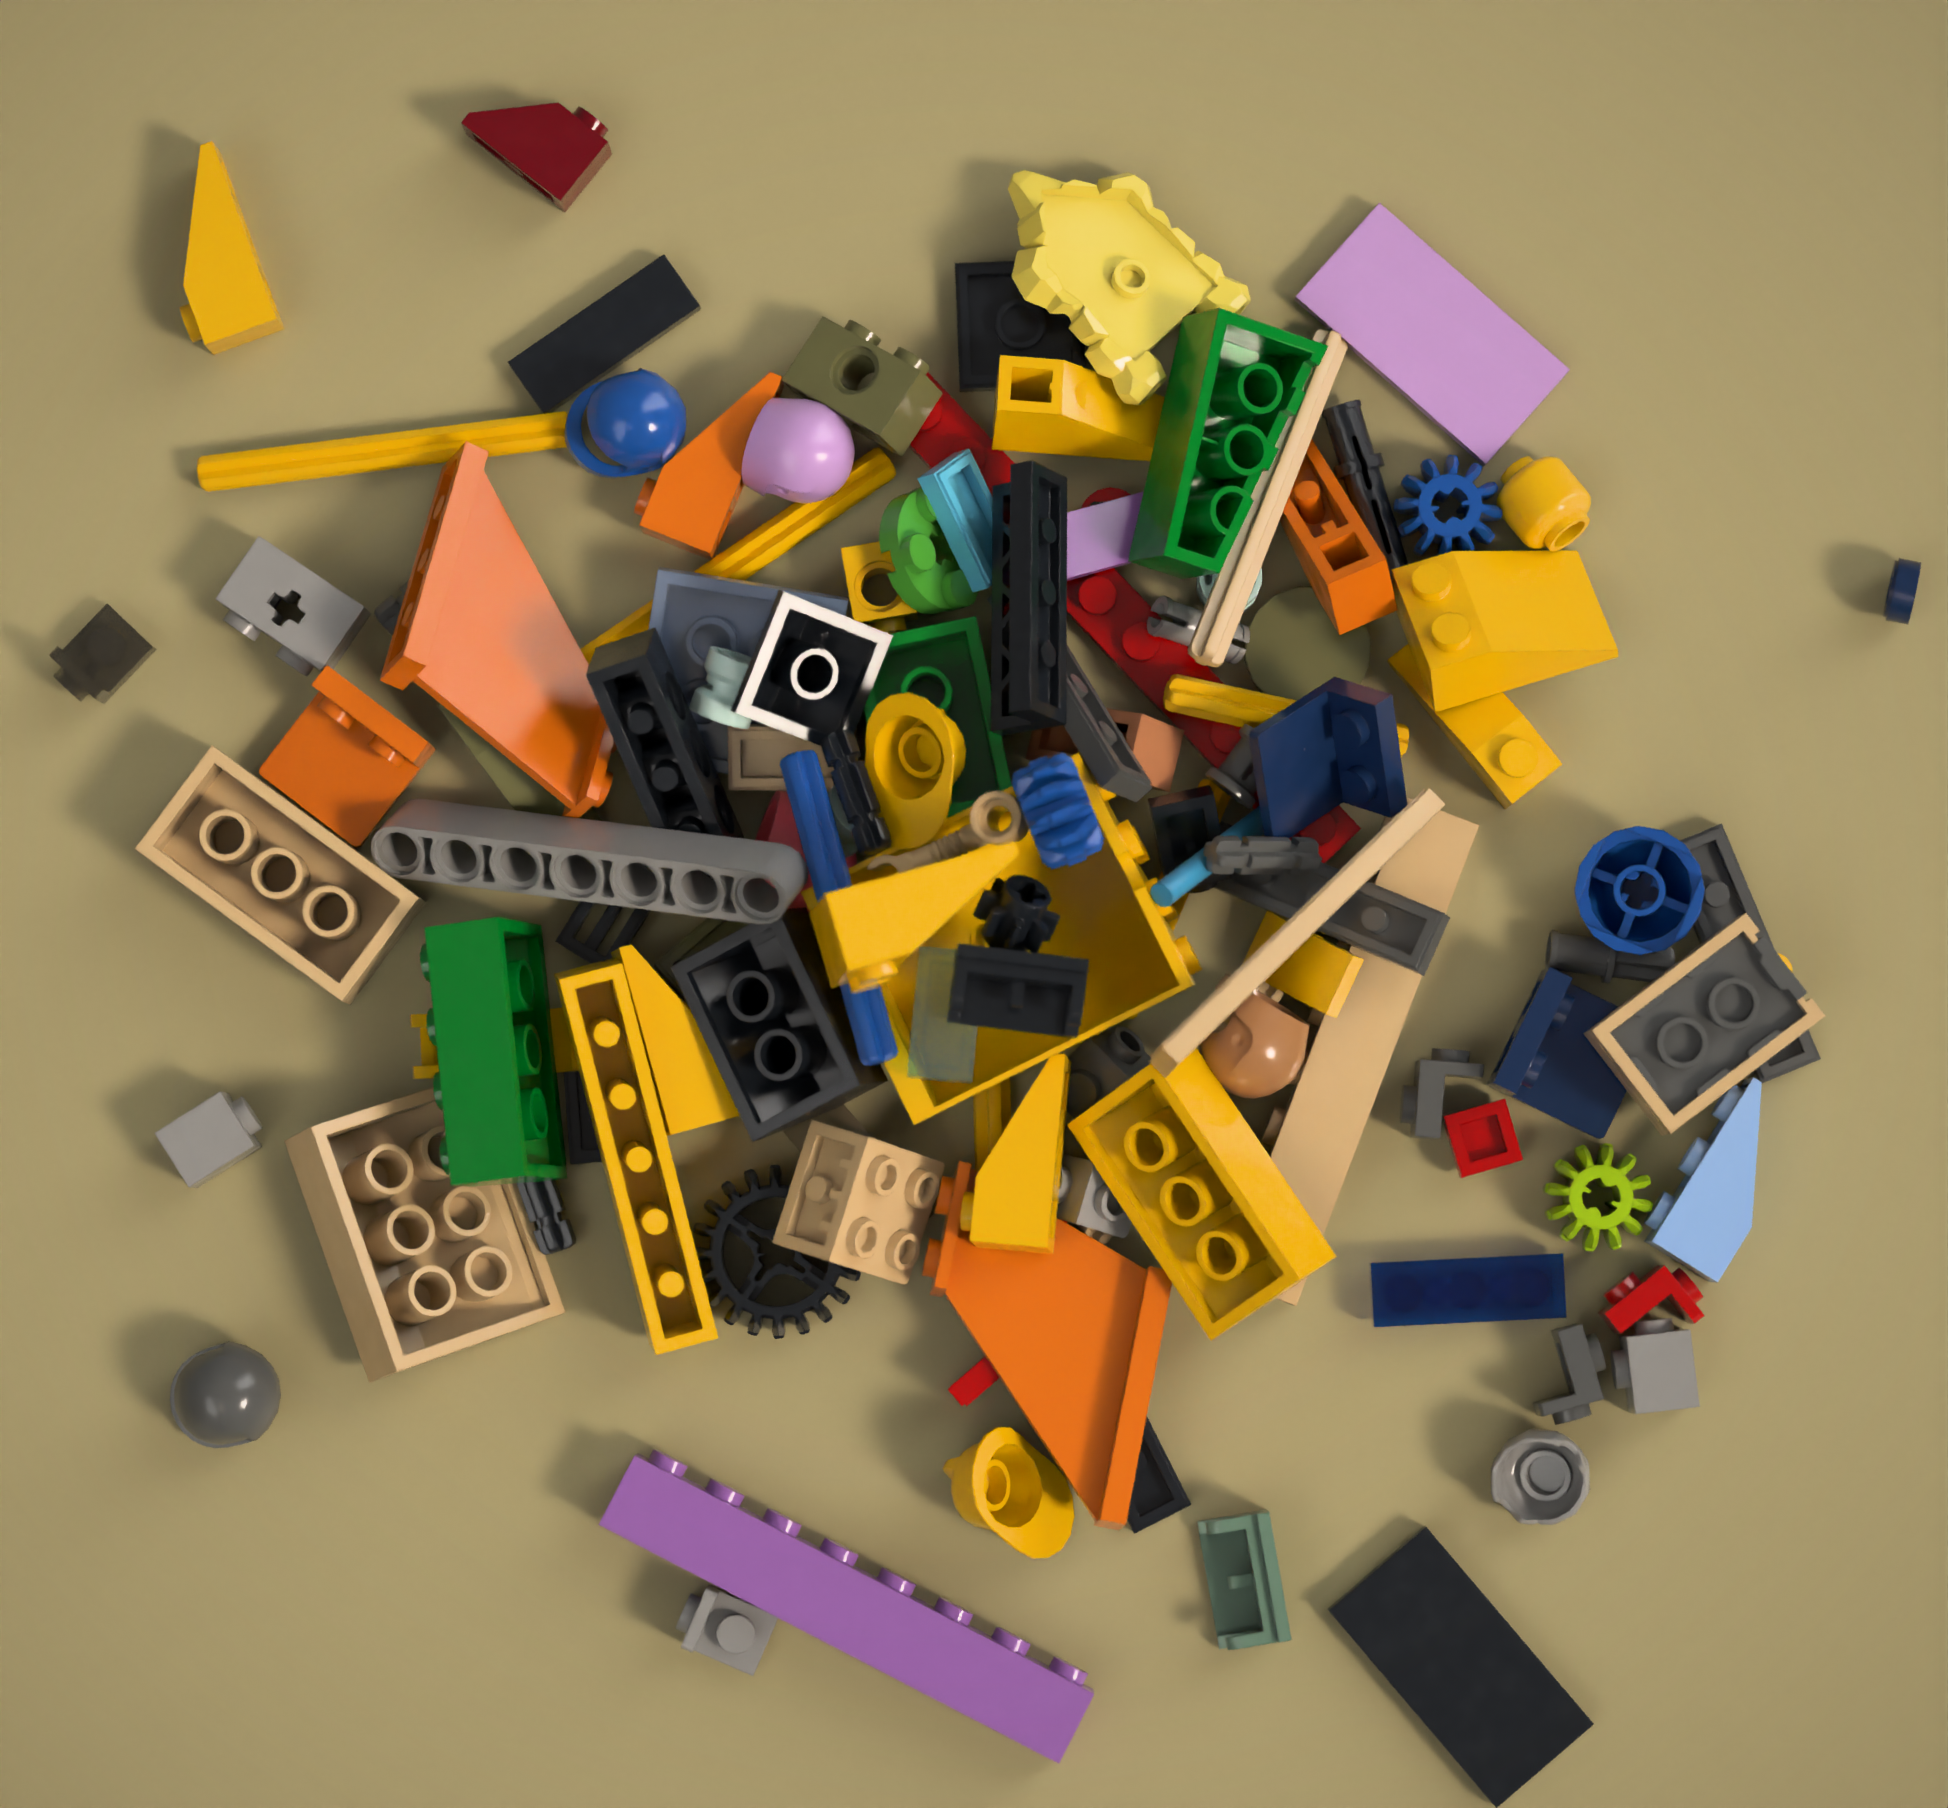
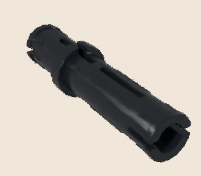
(1363, 479)

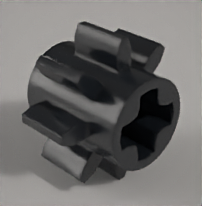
(1016, 914)

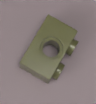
(886, 409)

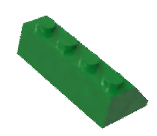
(493, 1052)

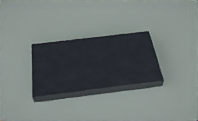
(1460, 1666)

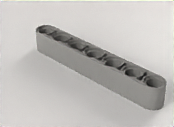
(616, 853)

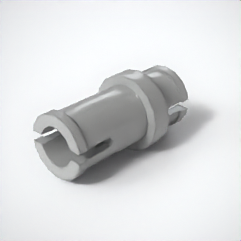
(1184, 625)

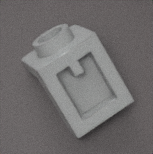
(726, 1629)

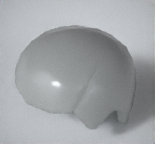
(1540, 1477)

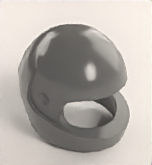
(225, 1395)

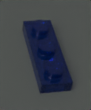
(1467, 1290)

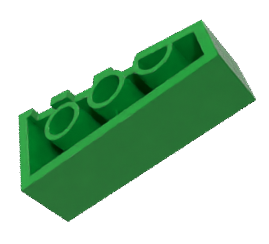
(1216, 436)

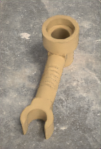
(980, 832)

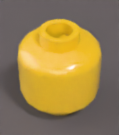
(1543, 502)

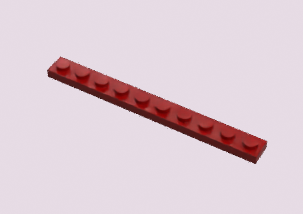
(1115, 617)

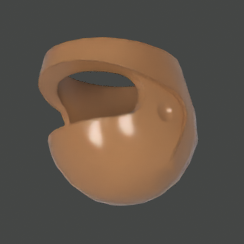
(1258, 1047)

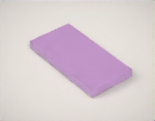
(1432, 334)

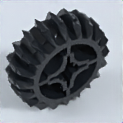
(744, 1298)

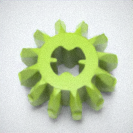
(1604, 1177)

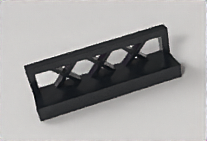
(1029, 600)

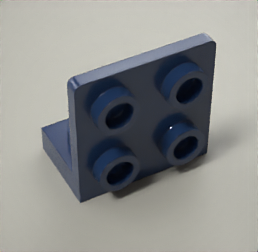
(1328, 752)
(1553, 1062)

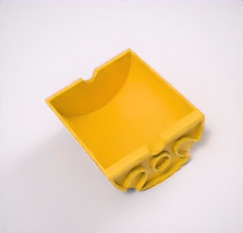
(1103, 918)

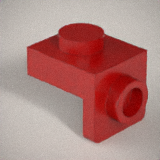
(1634, 1297)

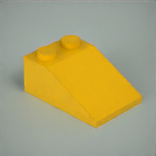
(1498, 621)
(882, 922)

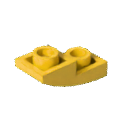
(1315, 973)

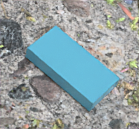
(964, 514)

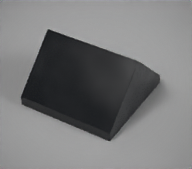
(810, 670)

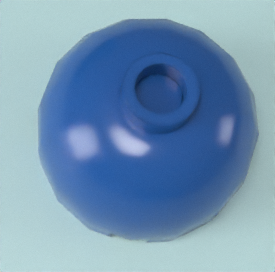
(1639, 890)

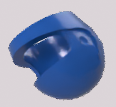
(632, 420)

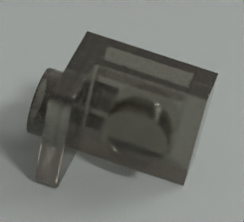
(101, 656)

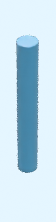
(1194, 869)

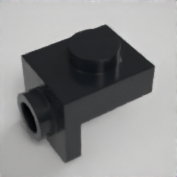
(1183, 827)

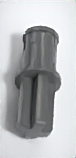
(1594, 957)

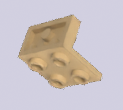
(859, 1202)

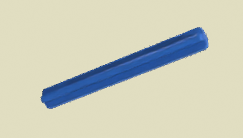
(828, 874)

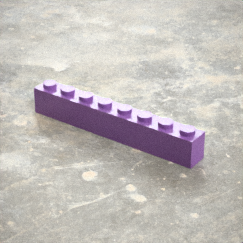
(848, 1606)

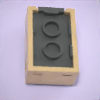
(1704, 1024)

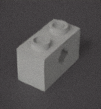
(270, 576)

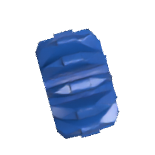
(1440, 488)
(1057, 810)

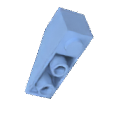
(1716, 1198)

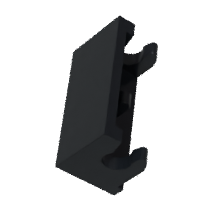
(1017, 991)

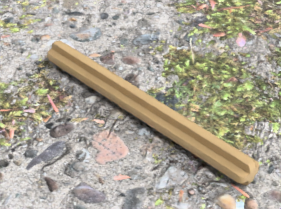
(1270, 496)

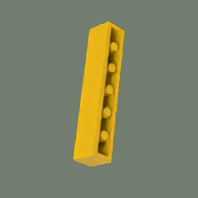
(636, 1155)

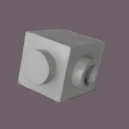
(1656, 1367)

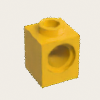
(859, 565)

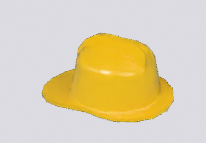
(912, 763)
(1013, 1492)

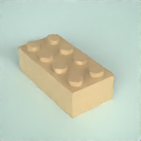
(280, 875)

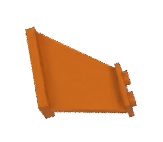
(494, 644)
(1066, 1337)

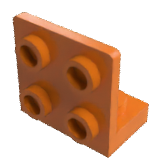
(346, 759)

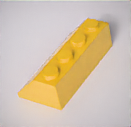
(1201, 1192)

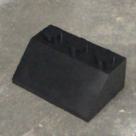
(775, 1024)

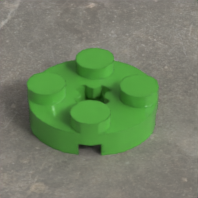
(910, 534)

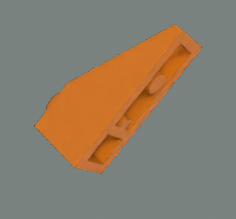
(704, 480)
(1336, 548)

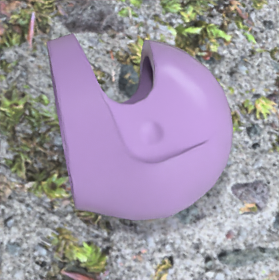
(798, 451)

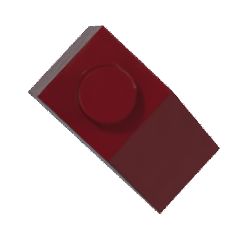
(544, 146)

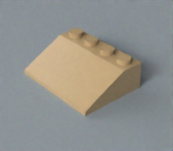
(410, 1254)

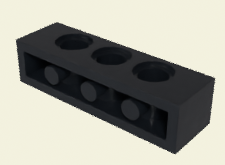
(659, 737)

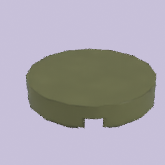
(1298, 647)

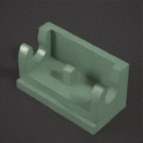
(1244, 1580)

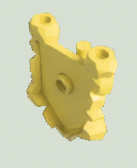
(1113, 272)

